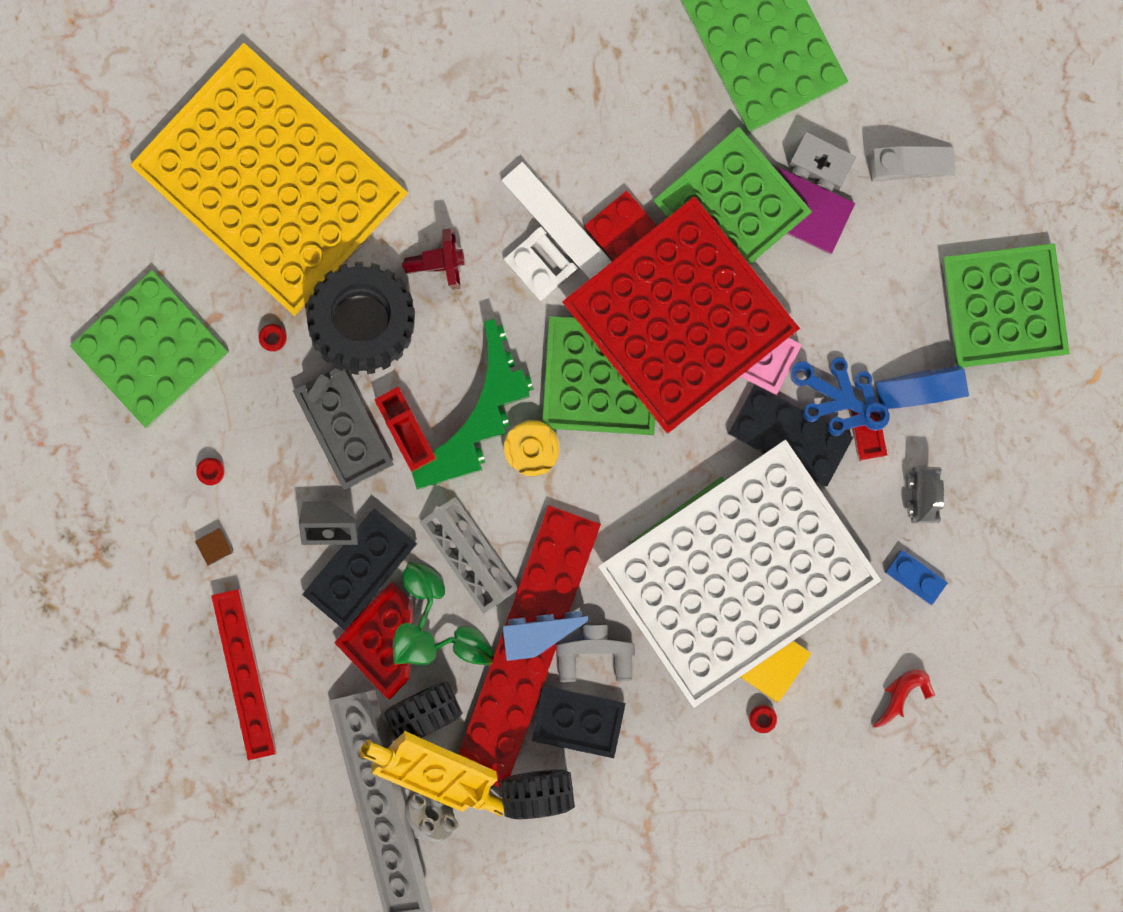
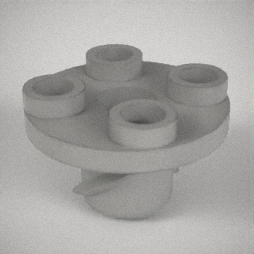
(429, 818)

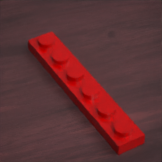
(244, 674)

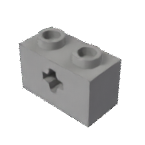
(836, 161)

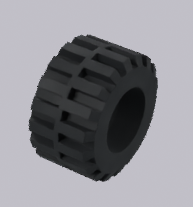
(424, 711)
(537, 794)

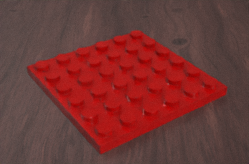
(680, 315)

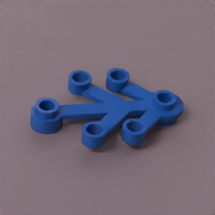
(843, 398)

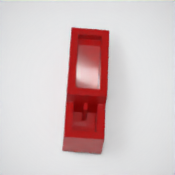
(405, 429)

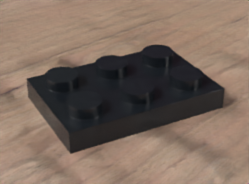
(578, 721)

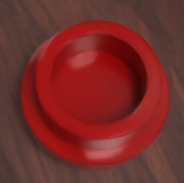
(210, 471)

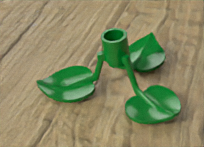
(418, 646)

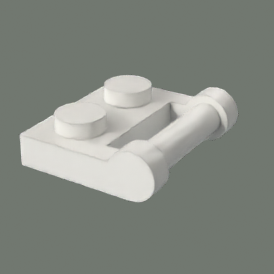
(534, 271)

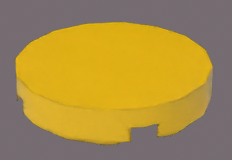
(532, 448)

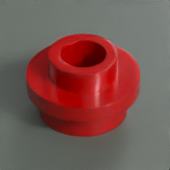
(266, 331)
(769, 725)

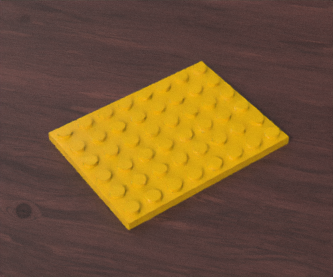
(269, 179)

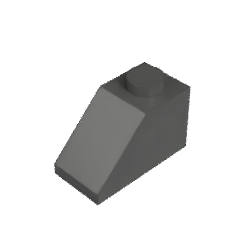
(326, 525)

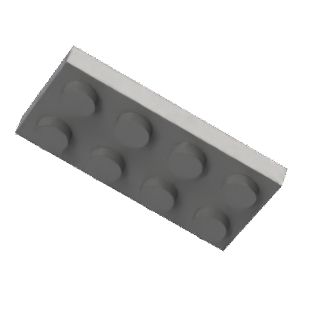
(344, 430)

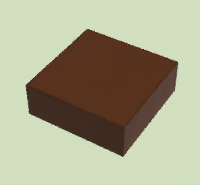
(214, 546)

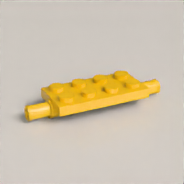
(434, 773)

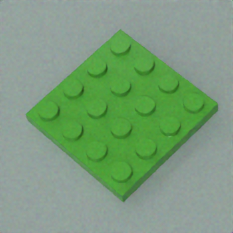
(740, 195)
(1005, 305)
(149, 349)
(585, 388)

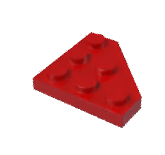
(370, 640)

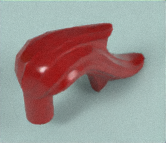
(899, 691)

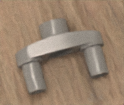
(595, 641)

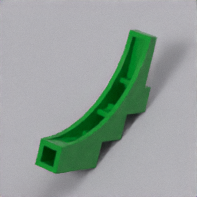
(501, 387)

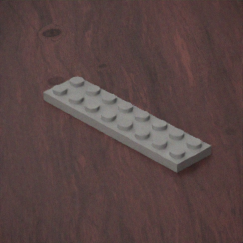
(380, 807)

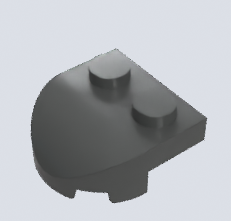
(926, 494)

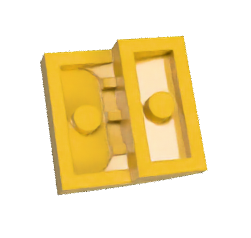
(778, 671)

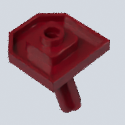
(437, 260)

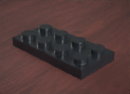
(771, 420)
(360, 569)

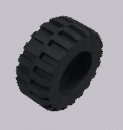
(360, 282)

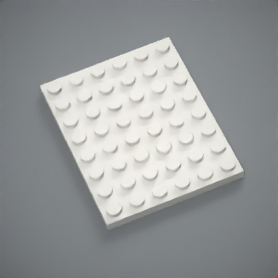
(739, 573)

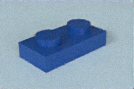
(916, 577)

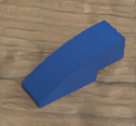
(923, 388)

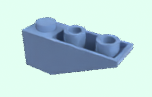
(533, 638)

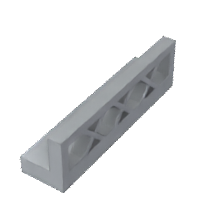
(472, 552)

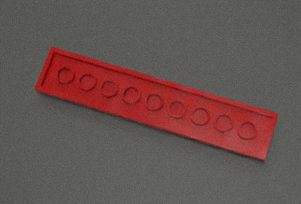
(515, 685)

